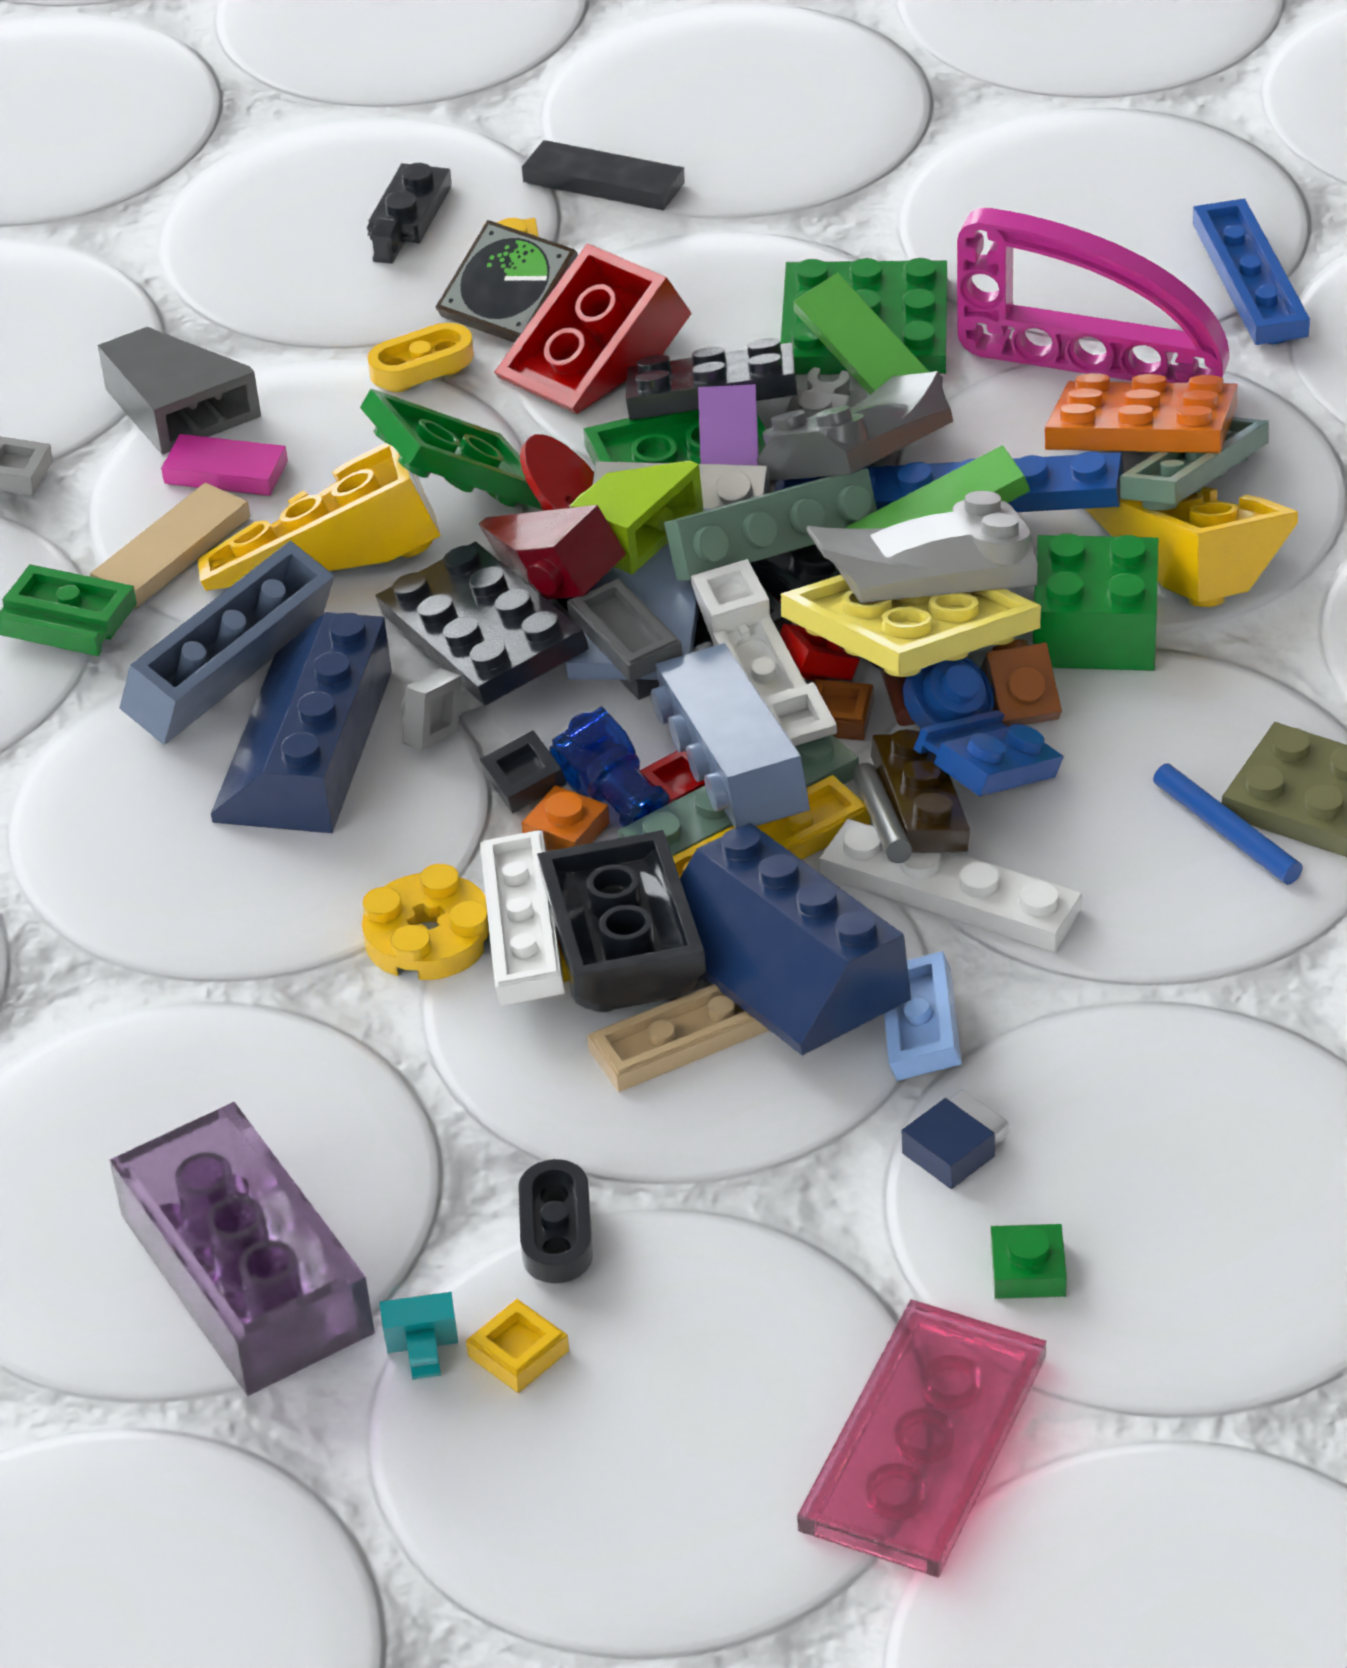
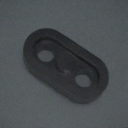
(555, 1221)

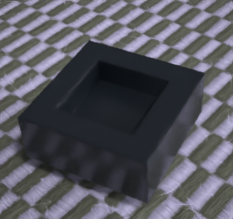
(522, 771)

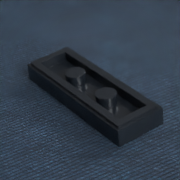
(603, 175)

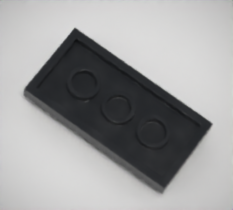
(481, 622)

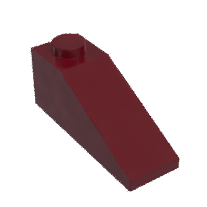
(556, 549)

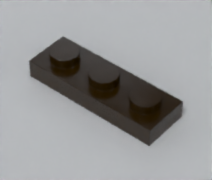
(920, 794)

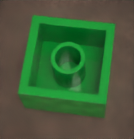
(1097, 601)

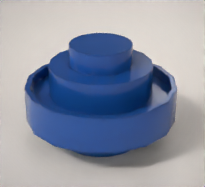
(947, 692)

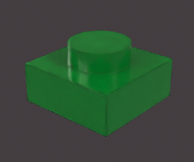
(1028, 1261)

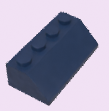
(308, 727)
(791, 941)

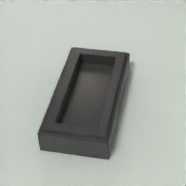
(624, 629)

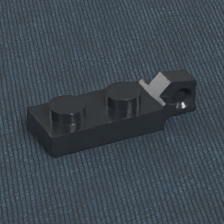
(407, 208)

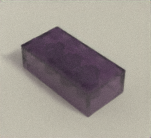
(242, 1248)

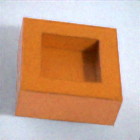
(567, 819)

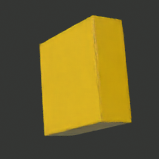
(517, 1345)

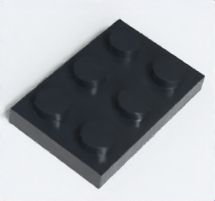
(672, 386)

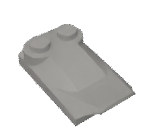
(953, 552)

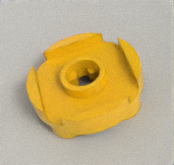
(433, 895)

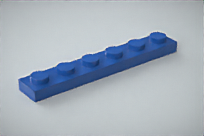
(1053, 481)

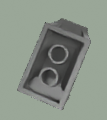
(852, 438)

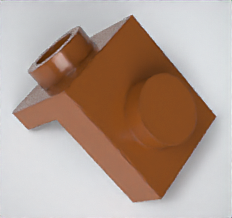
(1022, 682)

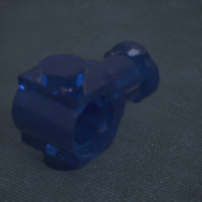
(605, 766)

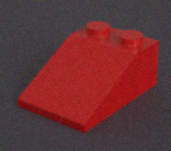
(593, 329)

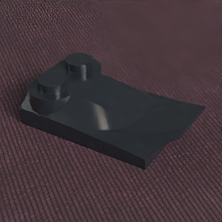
(622, 921)

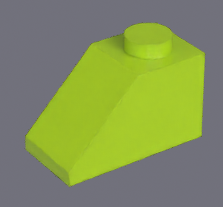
(639, 504)

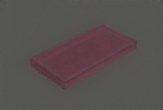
(922, 1438)

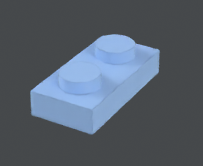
(924, 1029)

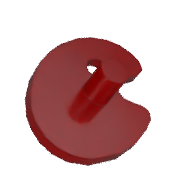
(554, 472)

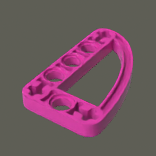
(1009, 230)

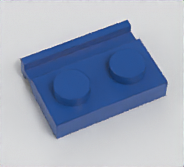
(988, 753)

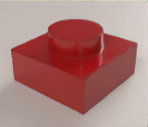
(818, 656)

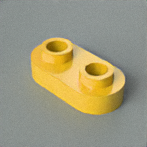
(420, 356)

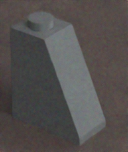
(176, 386)

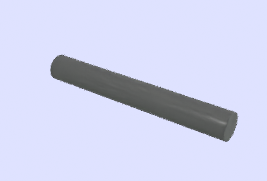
(882, 813)

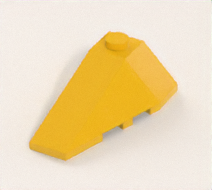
(360, 520)
(1205, 543)

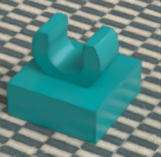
(419, 1327)

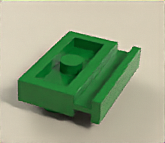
(65, 609)

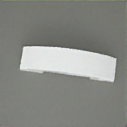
(739, 616)

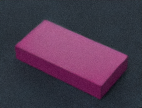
(225, 464)

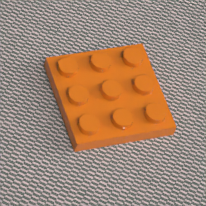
(1142, 414)

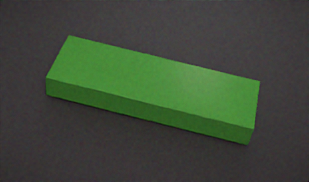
(855, 334)
(989, 472)

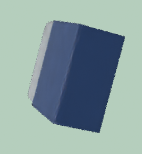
(954, 1138)

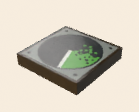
(504, 280)

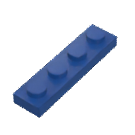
(1251, 272)

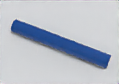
(1228, 824)

